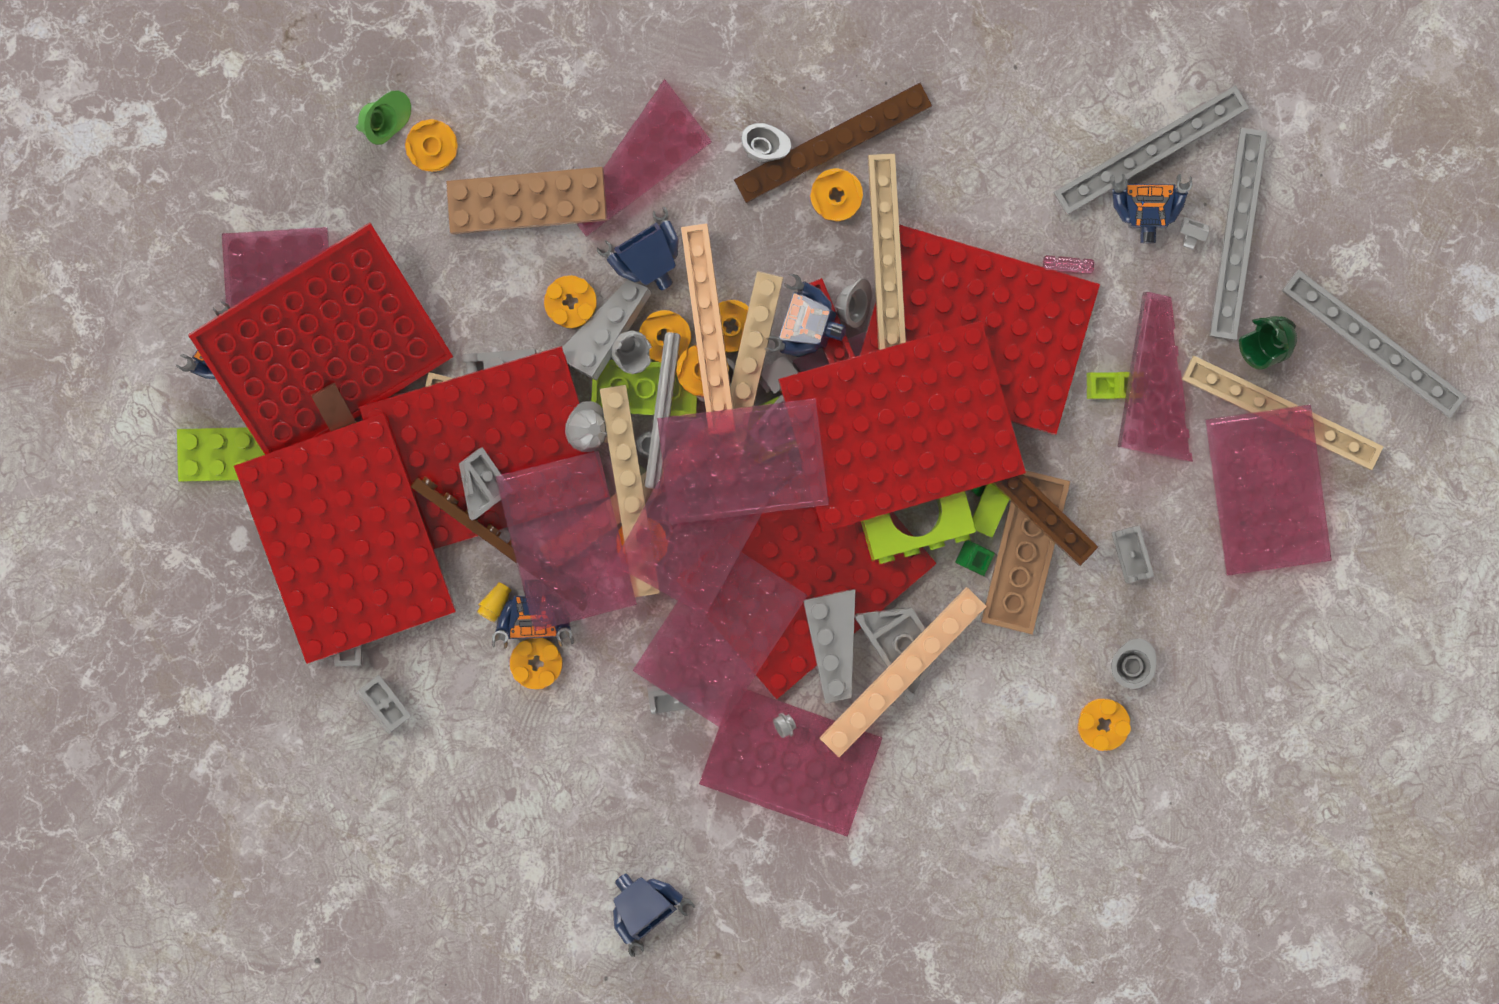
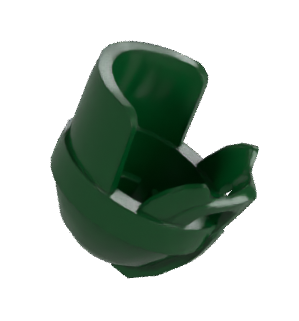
(1269, 343)

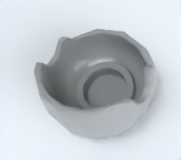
(631, 352)

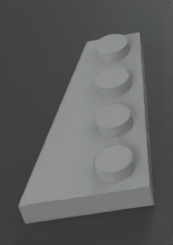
(592, 344)
(832, 638)

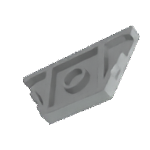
(891, 634)

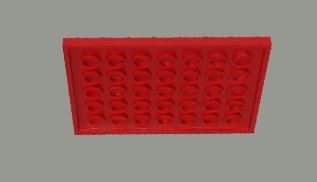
(1028, 314)
(326, 322)
(507, 409)
(909, 424)
(345, 538)
(820, 565)

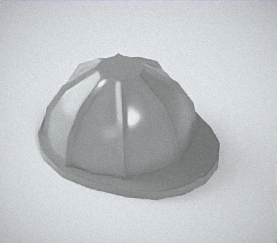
(765, 142)
(854, 303)
(586, 427)
(1134, 664)

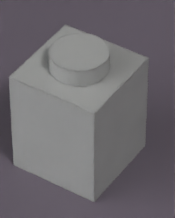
(778, 369)

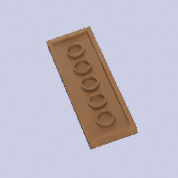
(526, 200)
(1022, 563)

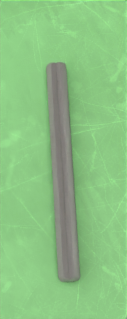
(663, 405)

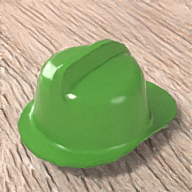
(384, 117)

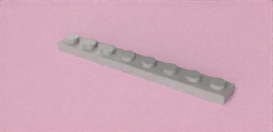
(1151, 149)
(1238, 233)
(1373, 343)

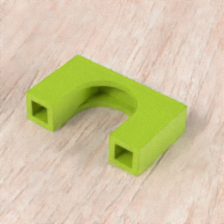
(952, 523)

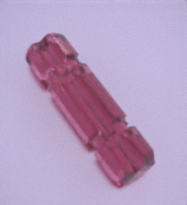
(1068, 264)

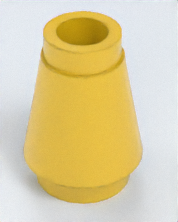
(494, 602)

